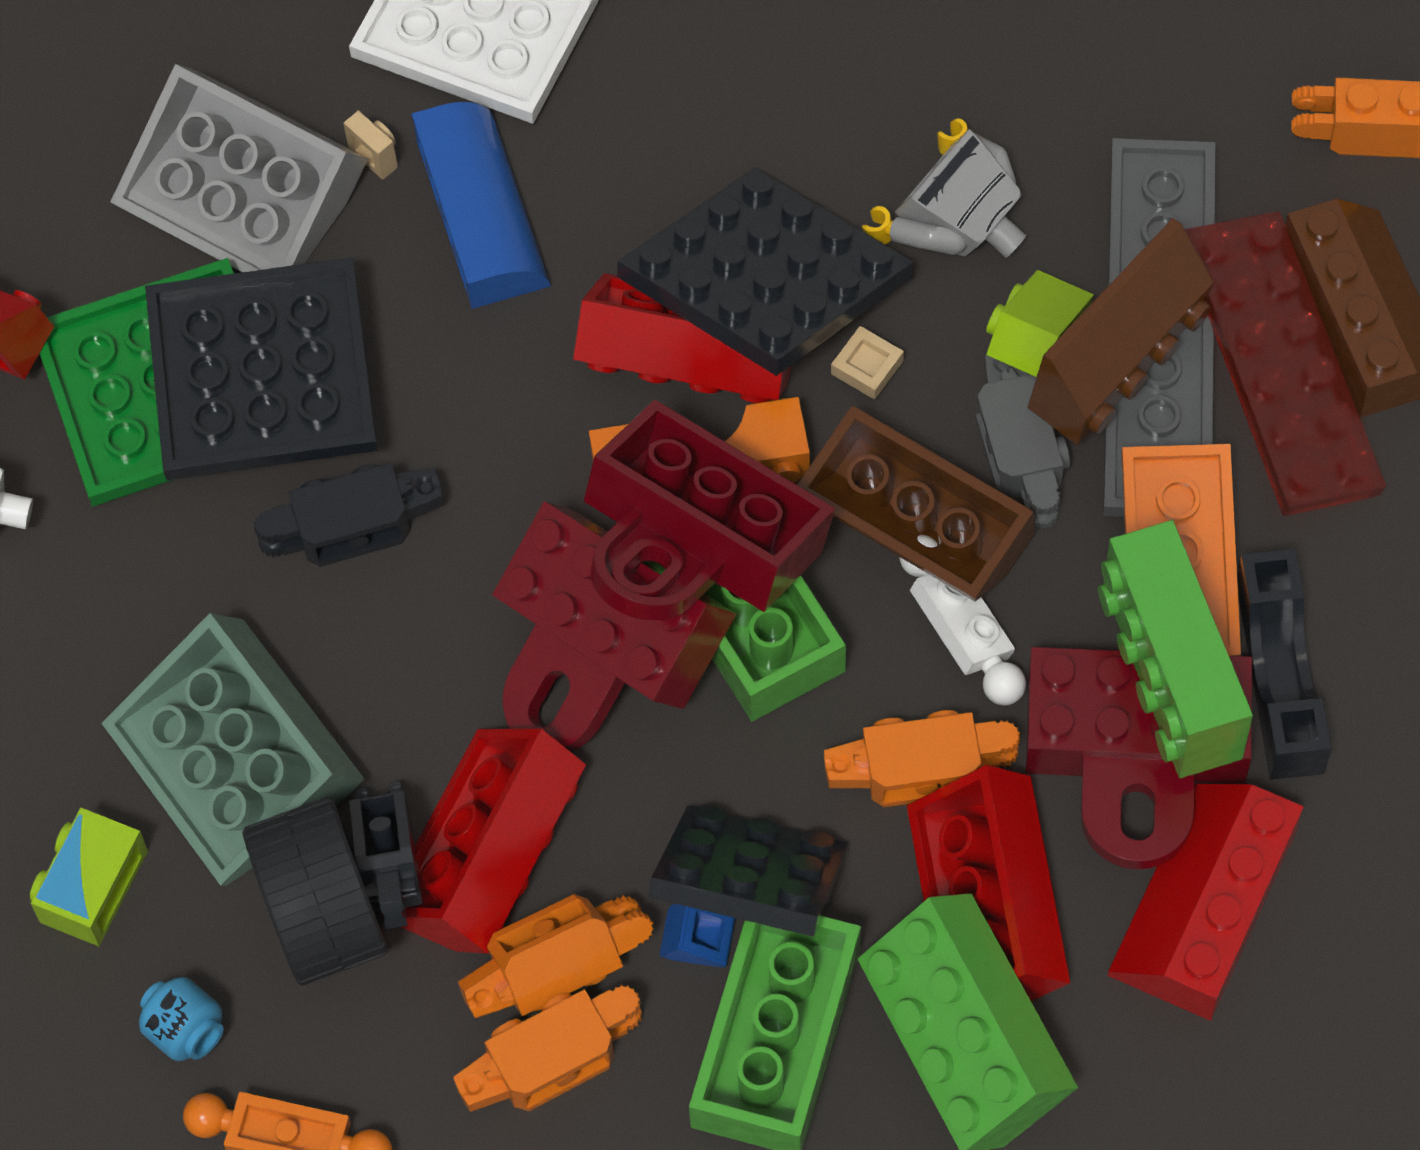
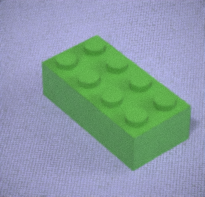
(1174, 650)
(779, 651)
(967, 1023)
(774, 1033)

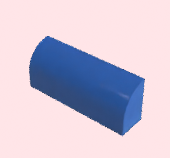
(479, 202)

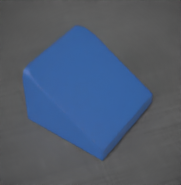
(696, 936)

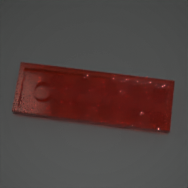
(1284, 366)

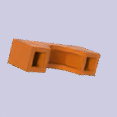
(768, 433)

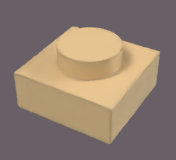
(372, 142)
(867, 362)

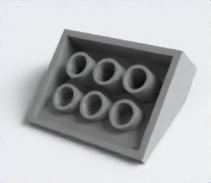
(235, 175)

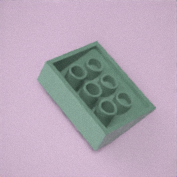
(227, 742)

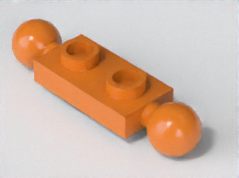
(275, 1125)

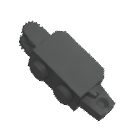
(1018, 444)

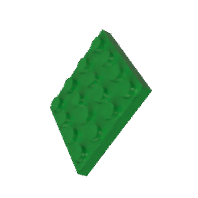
(106, 388)

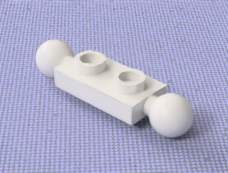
(969, 633)

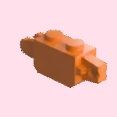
(1364, 116)
(919, 756)
(554, 953)
(550, 1050)

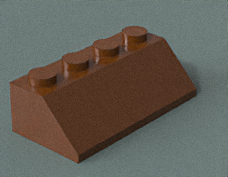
(1362, 300)
(1122, 336)
(902, 490)

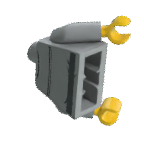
(957, 200)

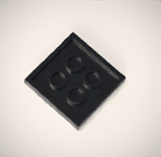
(749, 869)

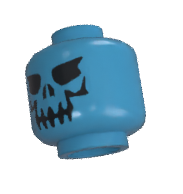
(181, 1019)

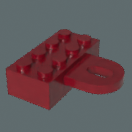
(698, 514)
(590, 639)
(1092, 726)

